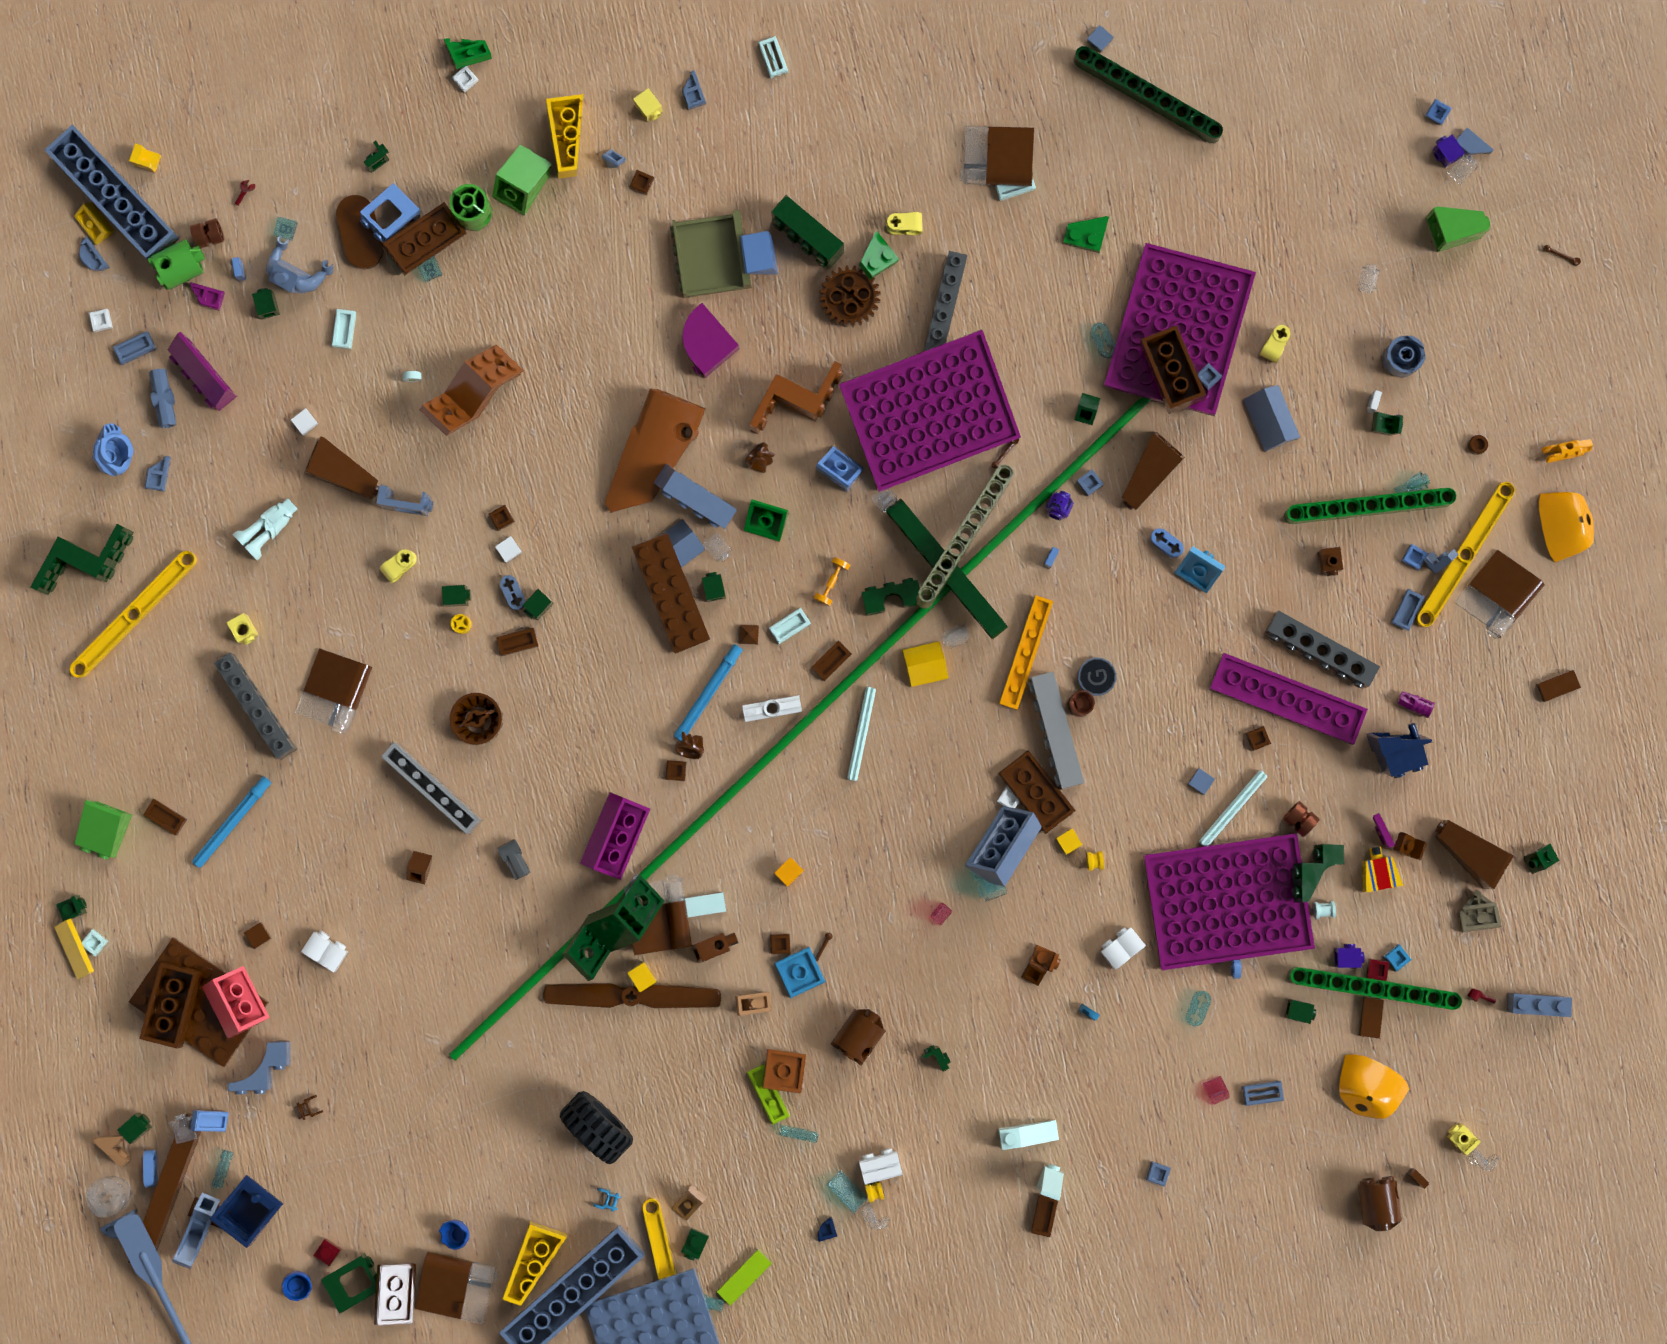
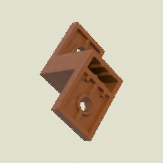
(471, 390)
(796, 398)

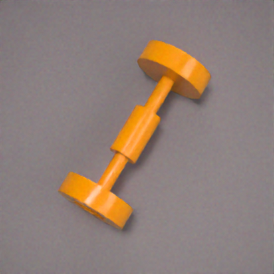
(832, 580)

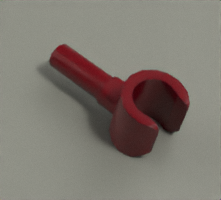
(244, 189)
(1475, 994)

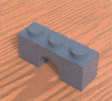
(1539, 1005)

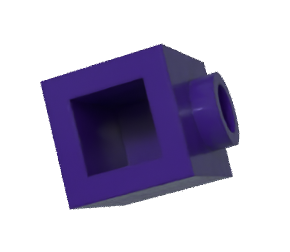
(1447, 150)
(1348, 957)

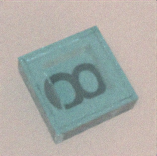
(285, 228)
(430, 269)

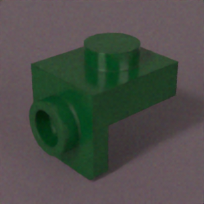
(1387, 424)
(1541, 859)
(942, 1059)

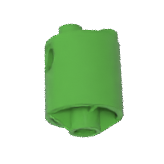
(471, 207)
(177, 264)

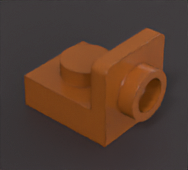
(1046, 958)

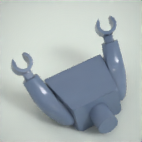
(291, 277)

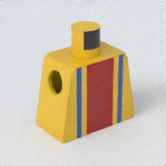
(1379, 872)

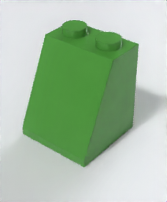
(521, 179)
(1456, 226)
(101, 829)

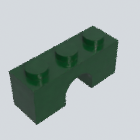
(874, 598)

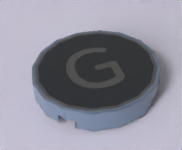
(1097, 676)

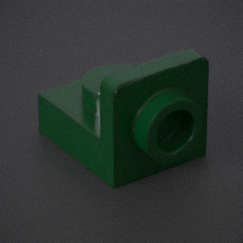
(377, 159)
(72, 907)
(694, 1244)

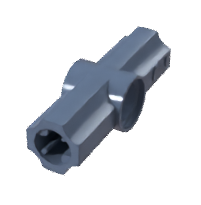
(162, 398)

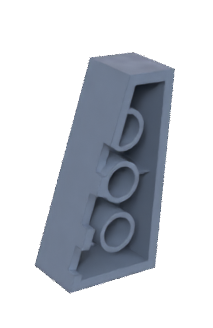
(694, 496)

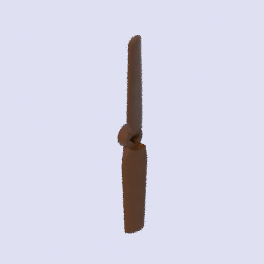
(611, 995)

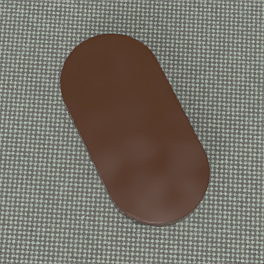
(359, 242)

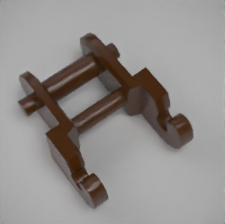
(308, 1109)

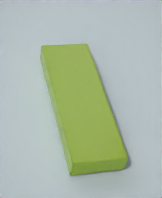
(769, 1098)
(744, 1277)

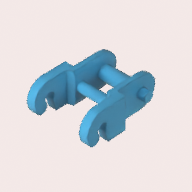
(613, 1207)

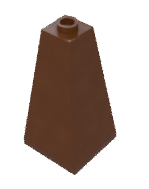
(1153, 468)
(338, 469)
(1477, 856)

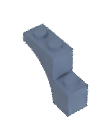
(277, 1055)
(196, 1231)

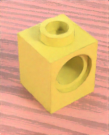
(648, 105)
(235, 625)

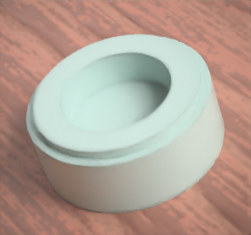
(411, 376)

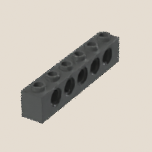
(946, 300)
(1367, 669)
(255, 706)

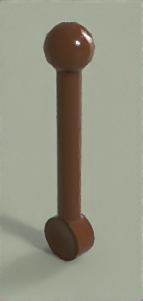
(1547, 248)
(995, 465)
(828, 936)

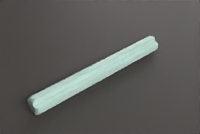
(861, 734)
(1233, 808)

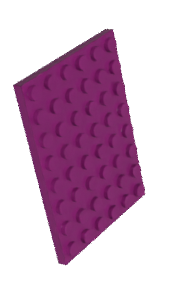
(1185, 291)
(930, 410)
(1227, 902)

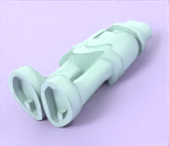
(274, 521)

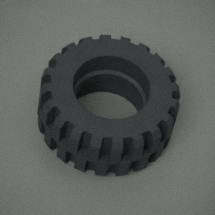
(596, 1127)

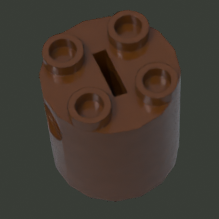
(859, 1035)
(1379, 1203)

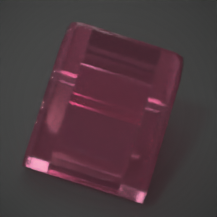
(941, 913)
(1216, 1090)

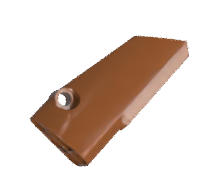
(651, 444)

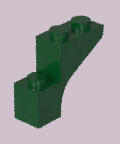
(1307, 875)

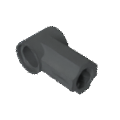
(511, 854)

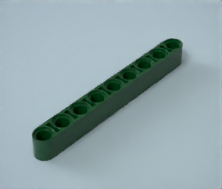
(1144, 86)
(958, 581)

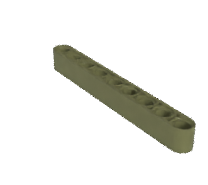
(961, 543)

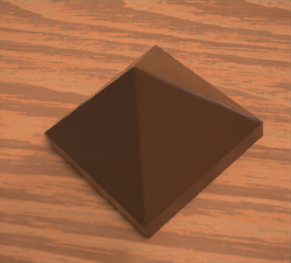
(749, 634)

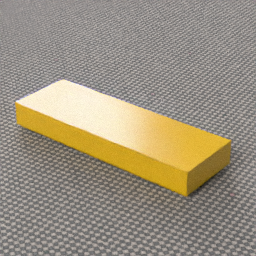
(74, 949)

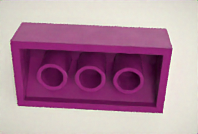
(201, 372)
(615, 836)

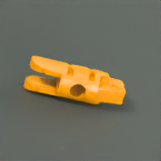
(1567, 450)

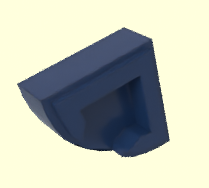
(827, 1230)

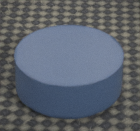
(1236, 969)

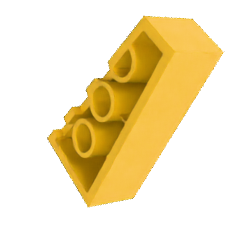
(565, 125)
(533, 1257)

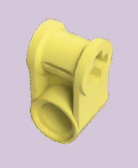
(907, 223)
(1275, 346)
(395, 567)

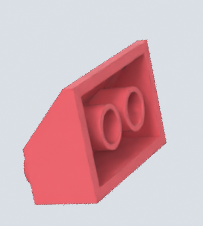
(235, 1002)

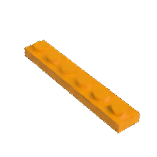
(1026, 652)

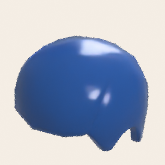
(454, 1234)
(296, 1286)

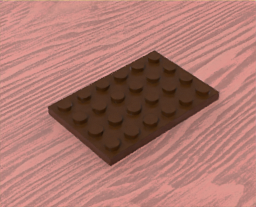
(204, 1027)

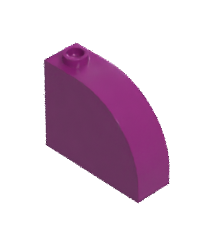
(707, 341)

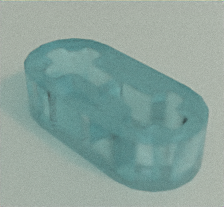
(1107, 338)
(1194, 1006)

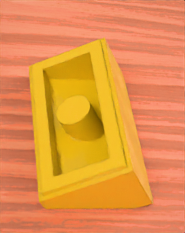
(93, 222)

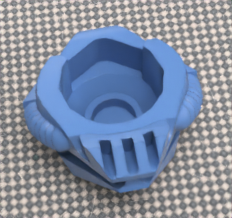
(112, 450)

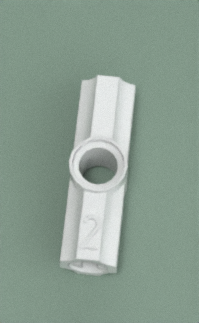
(759, 710)

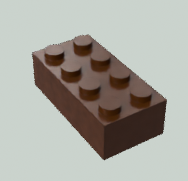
(1172, 369)
(171, 1005)

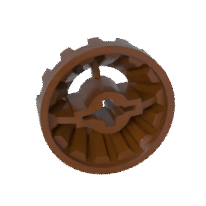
(460, 725)

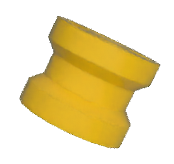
(458, 621)
(1095, 861)
(874, 1191)

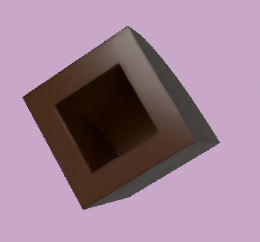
(418, 867)

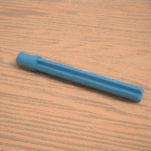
(728, 661)
(230, 823)

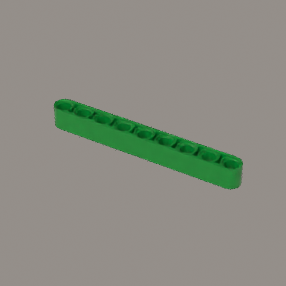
(1378, 502)
(1383, 991)

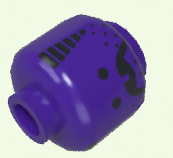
(1059, 505)

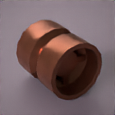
(207, 233)
(1081, 703)
(1301, 819)

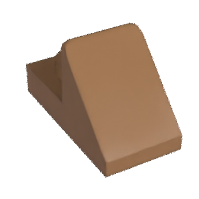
(753, 1003)
(109, 1146)
(689, 1202)

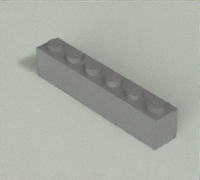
(1056, 730)
(431, 788)

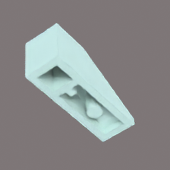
(1028, 1134)
(1050, 1182)

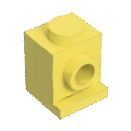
(1455, 1137)

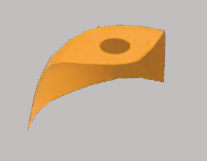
(1561, 524)
(1367, 1077)

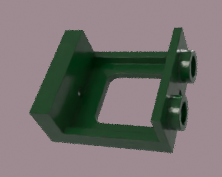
(338, 1293)

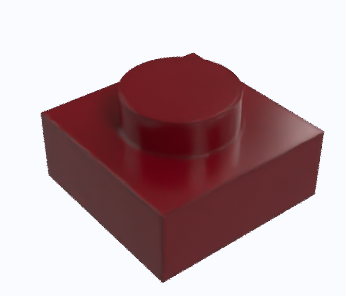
(1377, 969)
(327, 1252)

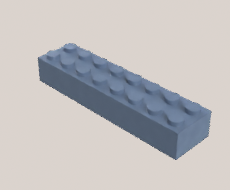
(111, 193)
(574, 1290)

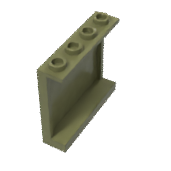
(710, 255)

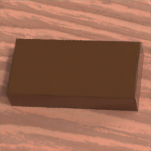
(517, 641)
(831, 660)
(1558, 686)
(165, 817)
(1371, 1017)
(1044, 1216)

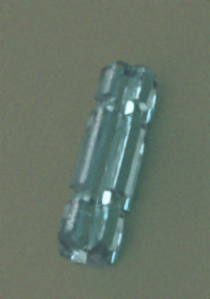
(799, 1134)
(222, 1169)

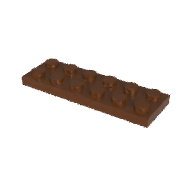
(670, 593)

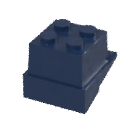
(1399, 752)
(250, 1211)

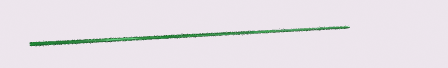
(813, 714)

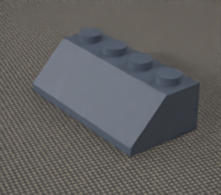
(1004, 845)

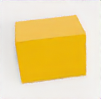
(925, 664)

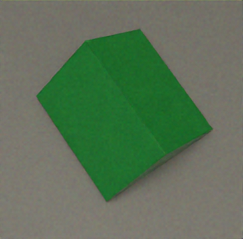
(766, 520)

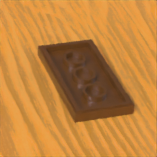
(424, 238)
(1036, 791)

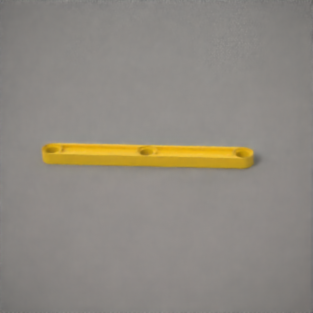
(1472, 543)
(123, 624)
(659, 1240)

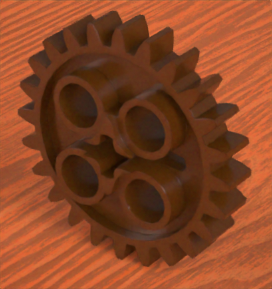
(838, 309)

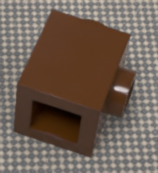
(1330, 561)

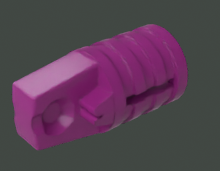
(1416, 704)

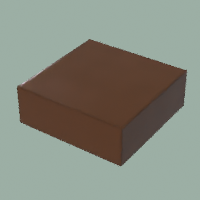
(641, 182)
(501, 518)
(1258, 738)
(676, 770)
(257, 935)
(780, 944)
(1034, 972)
(1418, 1178)

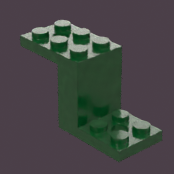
(67, 552)
(613, 927)

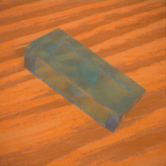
(847, 1191)

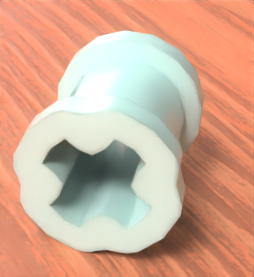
(1324, 910)

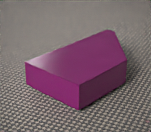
(208, 296)
(1382, 831)

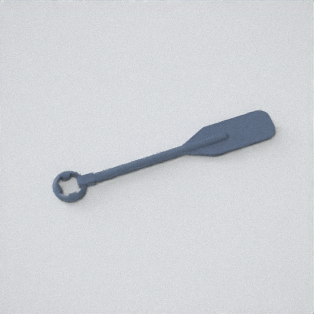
(146, 1262)

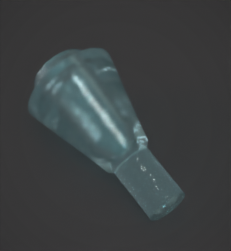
(1417, 482)

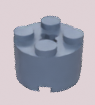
(1414, 357)

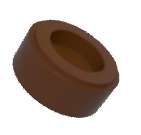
(1477, 444)

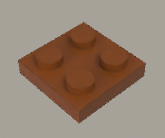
(784, 1071)

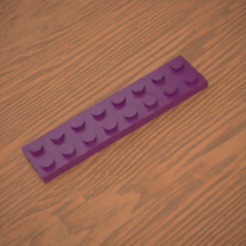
(1288, 698)

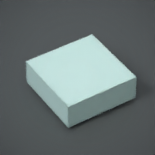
(94, 942)

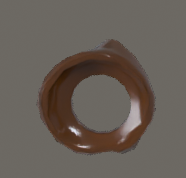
(759, 458)
(690, 746)

